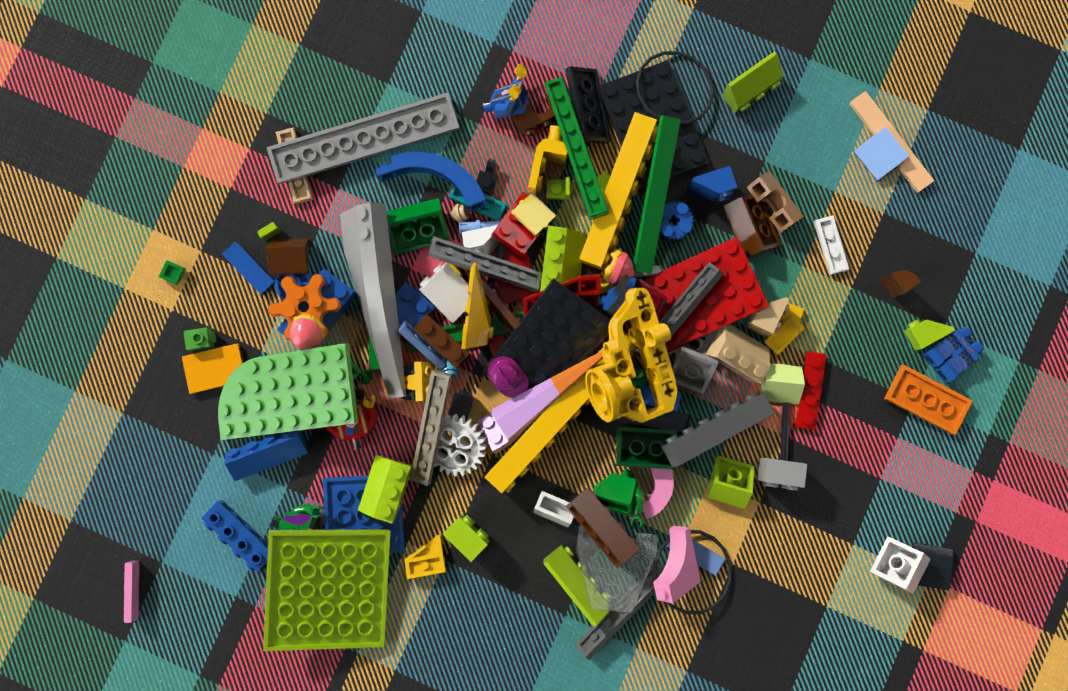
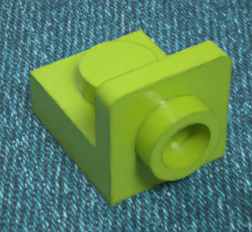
(559, 189)

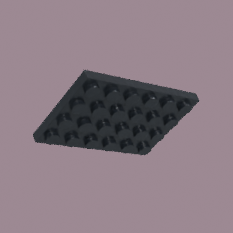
(664, 98)
(554, 334)

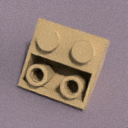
(767, 320)

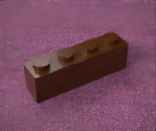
(602, 527)

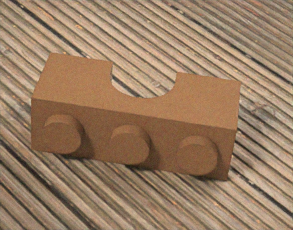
(769, 190)

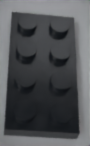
(588, 104)

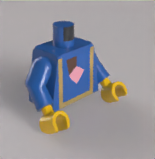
(511, 98)

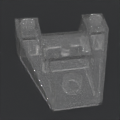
(611, 586)

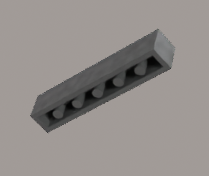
(717, 430)

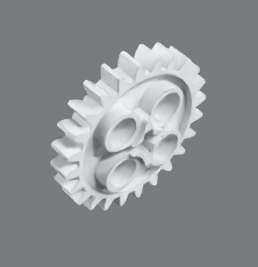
(452, 460)

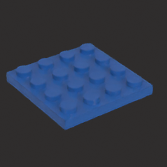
(341, 511)

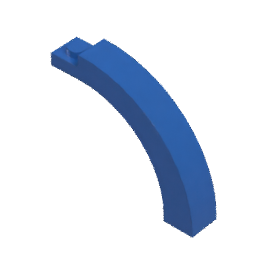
(435, 165)

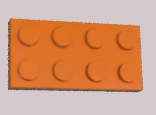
(928, 399)

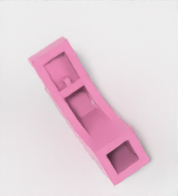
(662, 490)

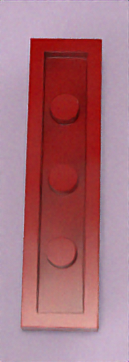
(809, 403)

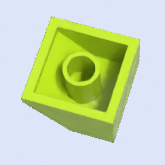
(731, 482)

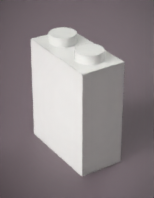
(446, 291)

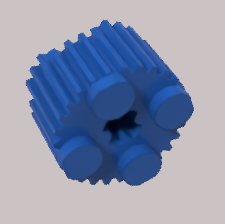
(682, 216)

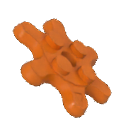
(297, 294)

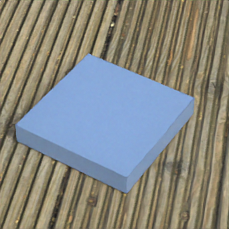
(881, 153)

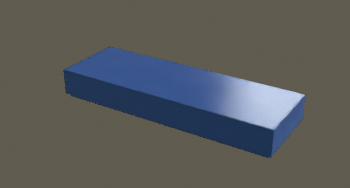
(248, 268)

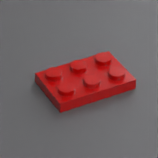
(513, 232)

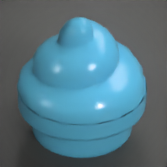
(451, 369)

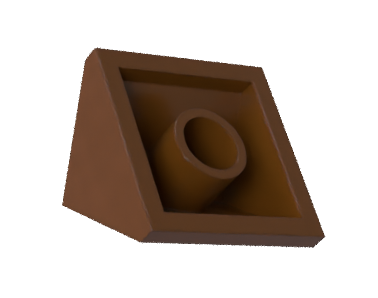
(288, 256)

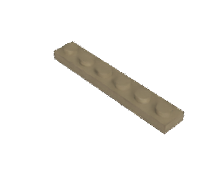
(431, 427)

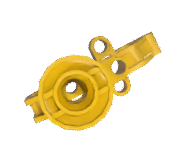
(612, 389)

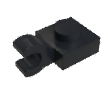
(487, 180)

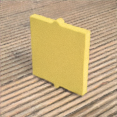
(533, 214)

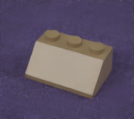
(740, 354)

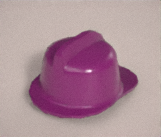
(507, 376)

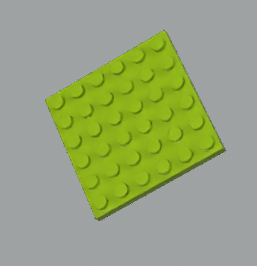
(326, 589)

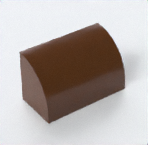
(900, 282)

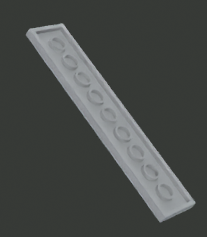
(362, 138)

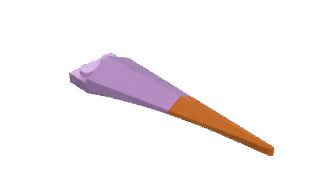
(515, 415)

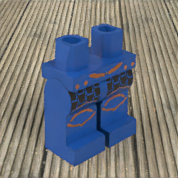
(952, 354)

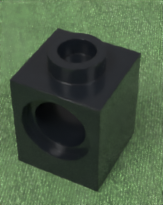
(461, 404)

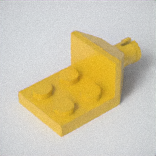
(548, 150)

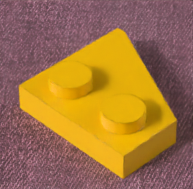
(427, 560)

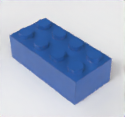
(332, 289)

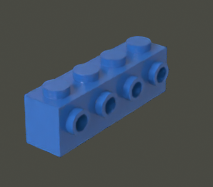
(265, 453)
(237, 534)

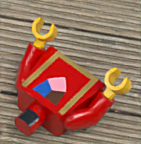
(366, 422)

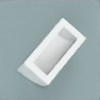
(553, 509)

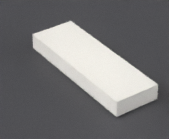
(831, 245)

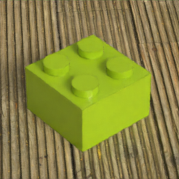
(467, 537)

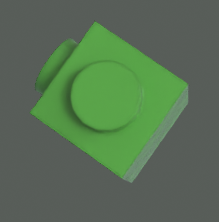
(199, 339)

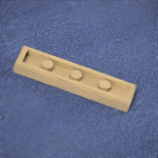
(299, 188)

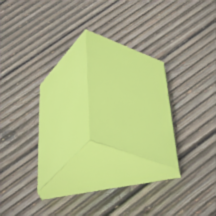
(783, 384)

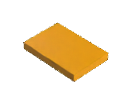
(211, 367)

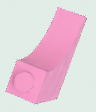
(681, 567)

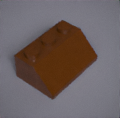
(752, 225)

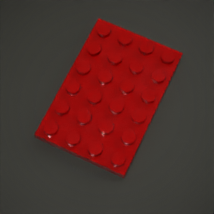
(729, 300)

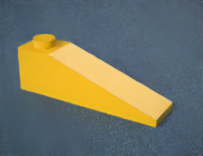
(477, 323)

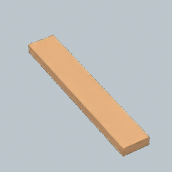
(876, 121)

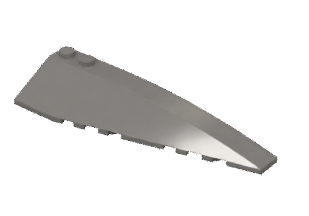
(370, 265)

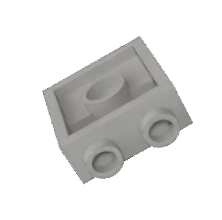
(693, 369)

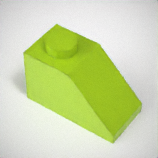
(926, 332)

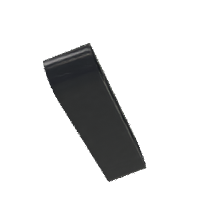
(667, 421)

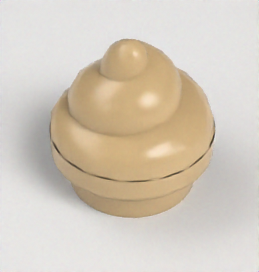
(460, 213)

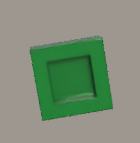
(172, 272)

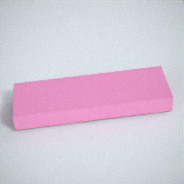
(131, 592)

